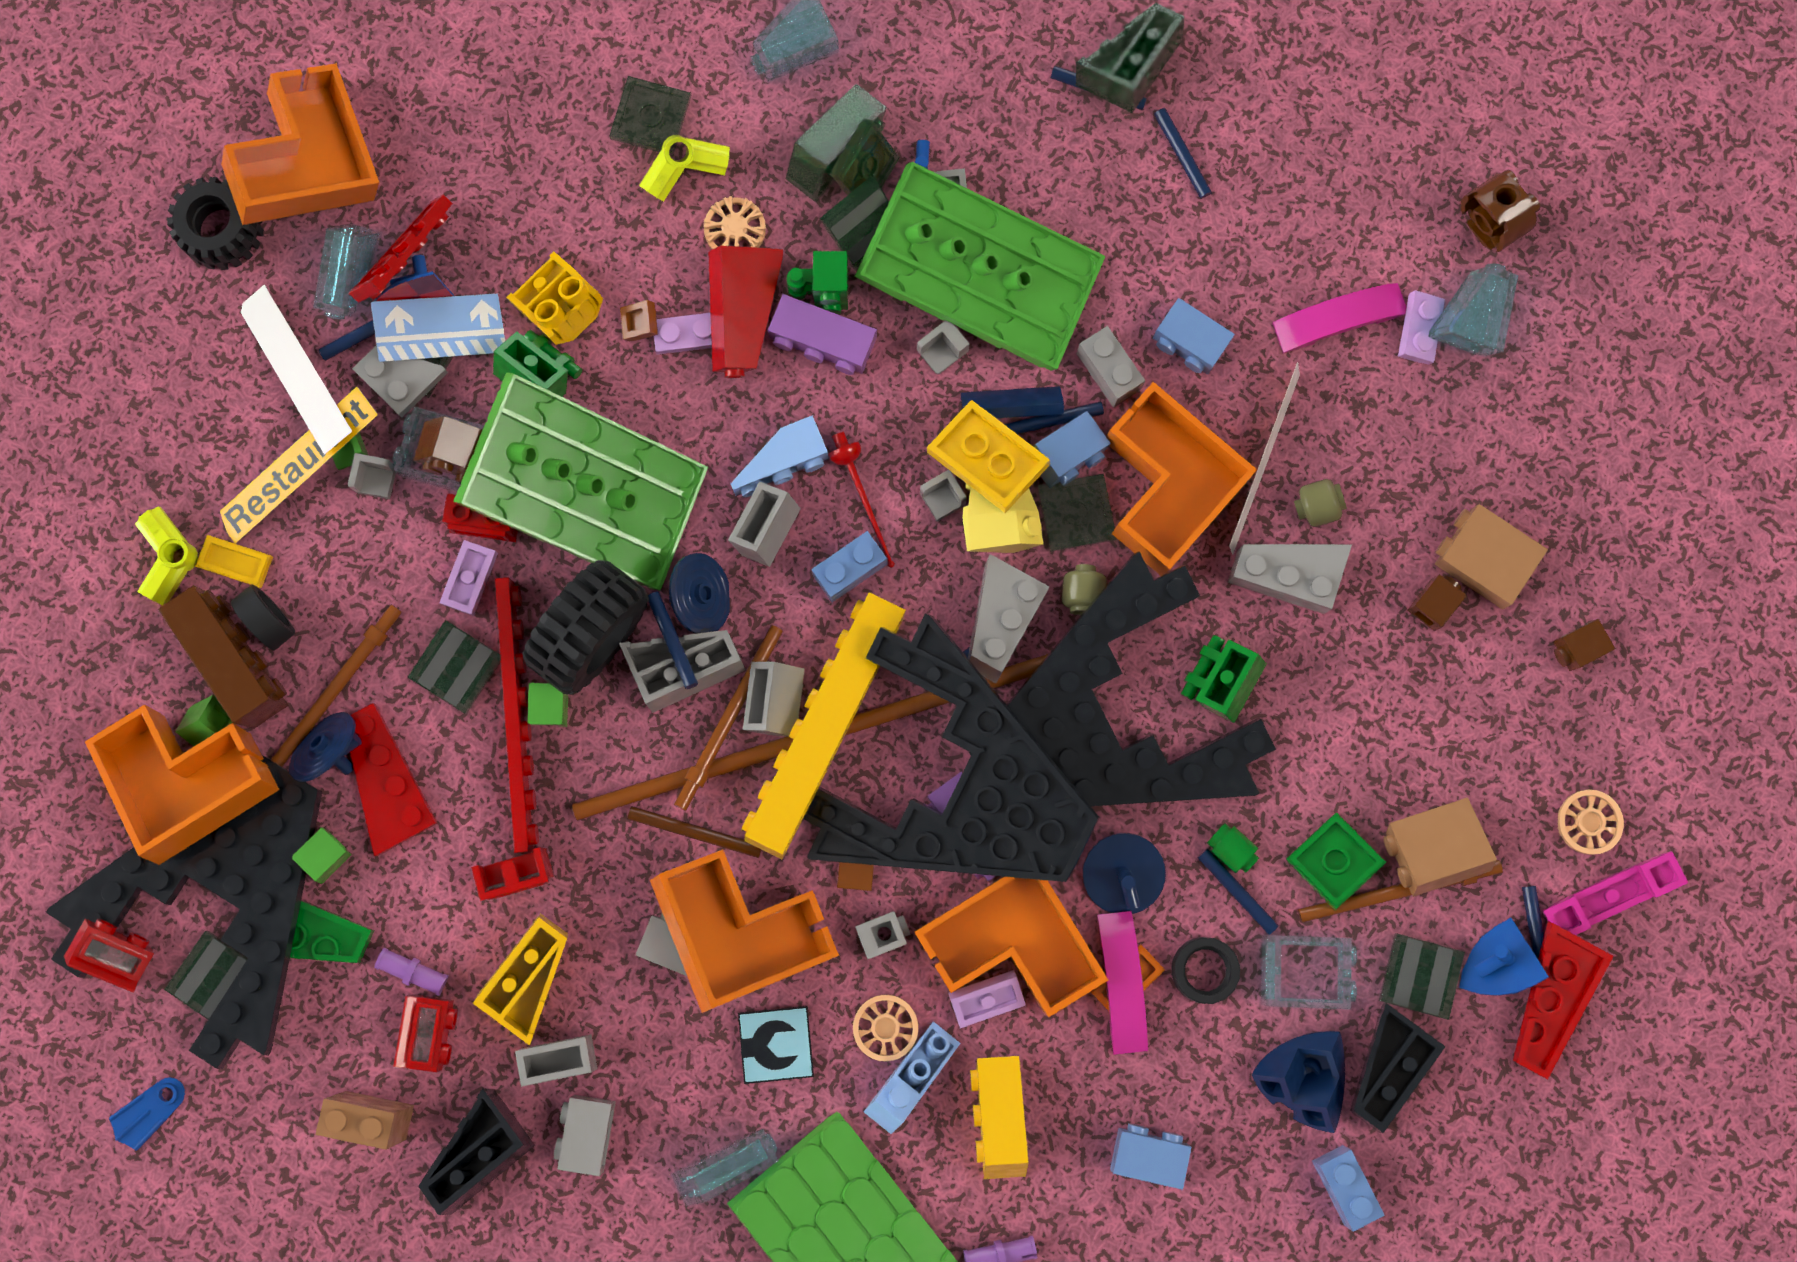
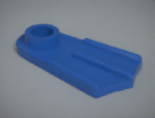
(146, 1113)

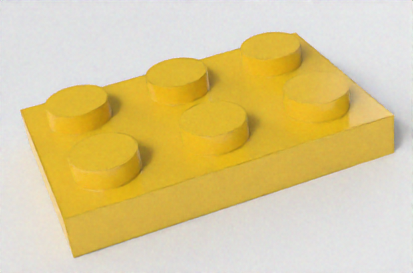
(988, 456)

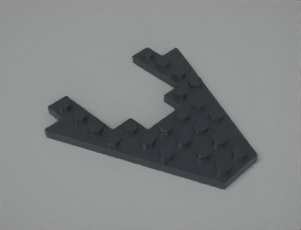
(1074, 732)
(1009, 807)
(246, 866)

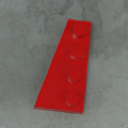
(395, 258)
(386, 786)
(1560, 1000)

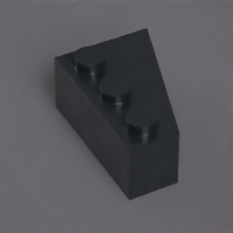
(1393, 1068)
(476, 1155)

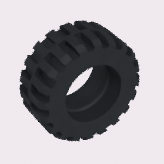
(585, 627)

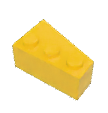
(523, 980)
(1000, 1117)

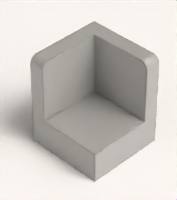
(942, 347)
(372, 476)
(943, 495)

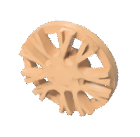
(734, 225)
(1590, 822)
(885, 1028)

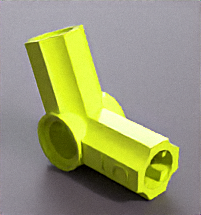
(699, 156)
(166, 540)

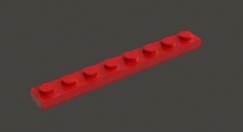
(517, 730)

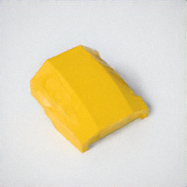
(558, 300)

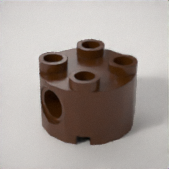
(1500, 211)

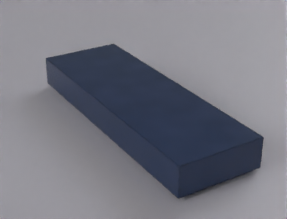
(1018, 401)

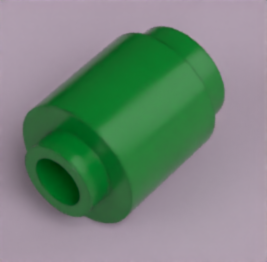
(1233, 848)

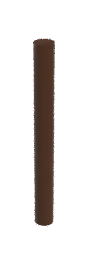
(693, 831)

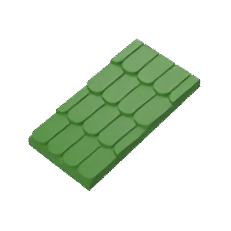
(980, 266)
(580, 482)
(834, 1205)

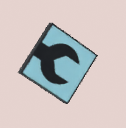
(775, 1044)

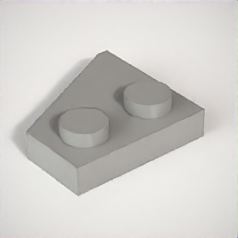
(400, 381)

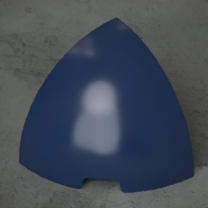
(1306, 1078)

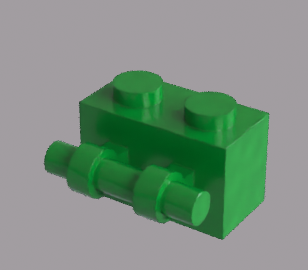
(825, 281)
(535, 361)
(1229, 681)

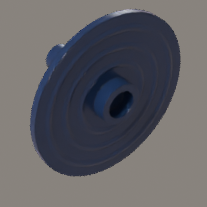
(699, 593)
(325, 747)
(1124, 873)

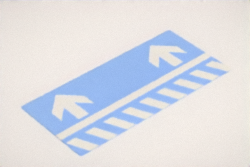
(437, 327)

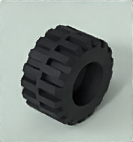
(189, 215)

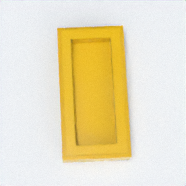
(234, 561)

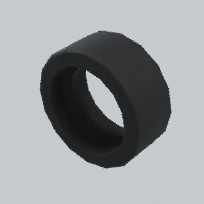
(262, 617)
(1231, 963)

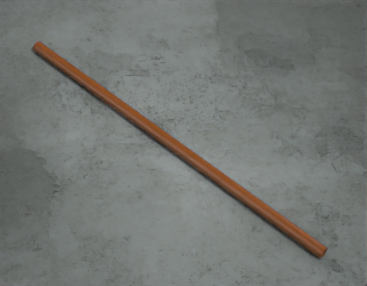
(772, 749)

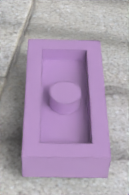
(1420, 316)
(683, 333)
(468, 577)
(987, 999)

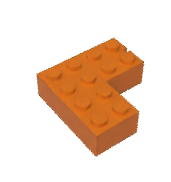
(314, 162)
(1190, 475)
(173, 795)
(1019, 922)
(726, 947)

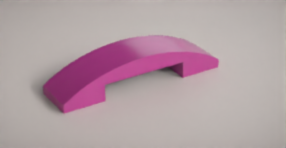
(1339, 316)
(1617, 893)
(1124, 982)

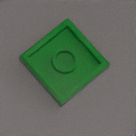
(1336, 861)

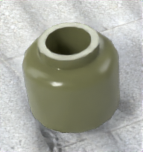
(1320, 503)
(1082, 588)

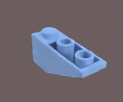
(788, 451)
(912, 1078)

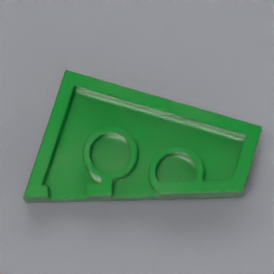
(328, 936)

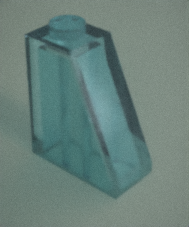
(794, 40)
(344, 261)
(1479, 312)
(725, 1167)

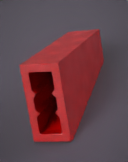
(740, 304)

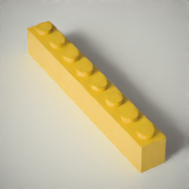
(821, 731)

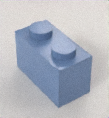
(1192, 337)
(1072, 448)
(849, 566)
(1151, 1157)
(1348, 1188)

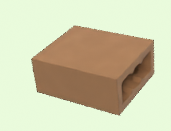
(1489, 556)
(1439, 847)
(364, 1120)

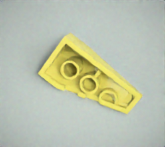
(1000, 532)

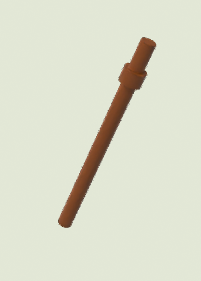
(374, 636)
(697, 775)
(1376, 897)

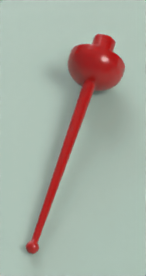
(845, 455)

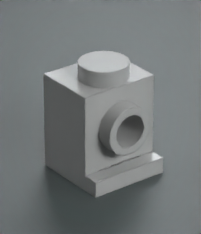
(873, 944)

